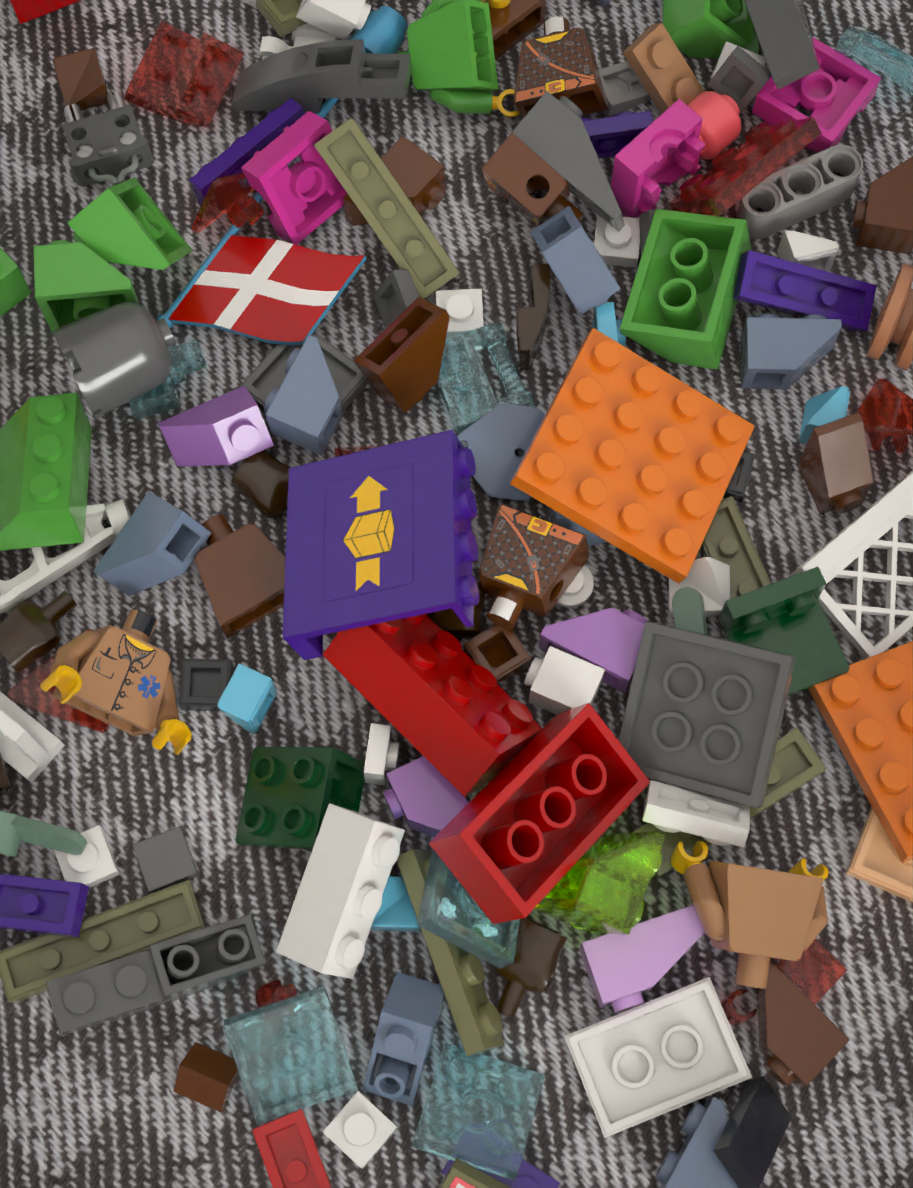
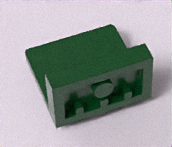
(788, 621)
(291, 792)

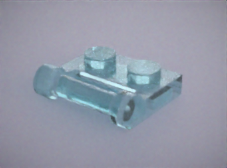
(878, 55)
(465, 382)

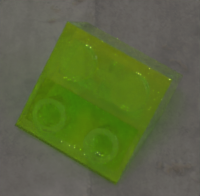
(607, 884)

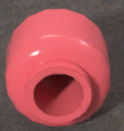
(720, 122)

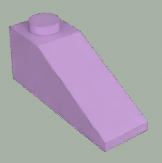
(632, 964)

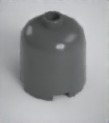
(117, 354)

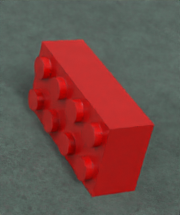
(435, 697)
(540, 814)

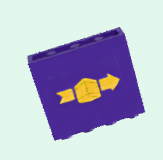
(379, 539)

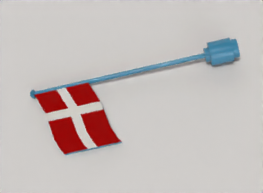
(270, 285)

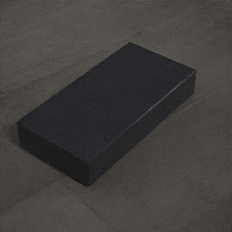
(752, 1134)

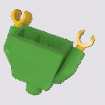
(456, 56)

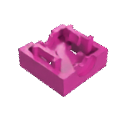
(830, 92)
(655, 158)
(307, 191)

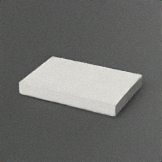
(657, 1057)

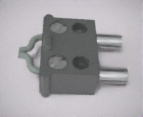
(106, 144)

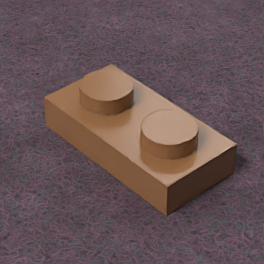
(662, 68)

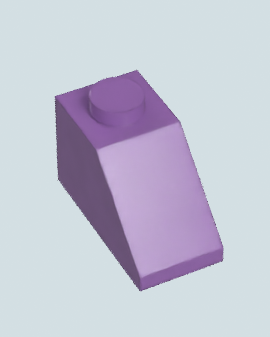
(217, 431)
(601, 638)
(422, 797)

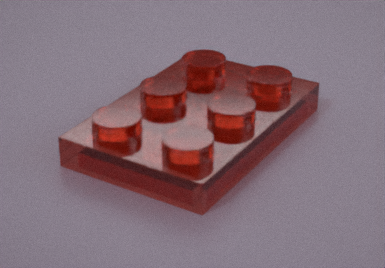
(746, 167)

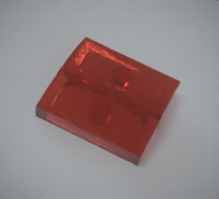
(183, 75)

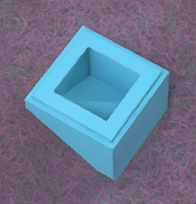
(823, 410)
(247, 698)
(396, 909)

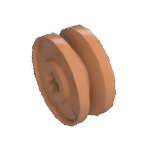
(896, 321)

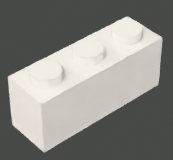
(340, 892)

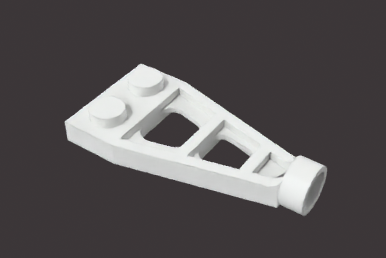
(47, 570)

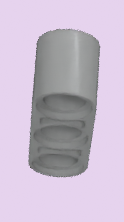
(810, 176)

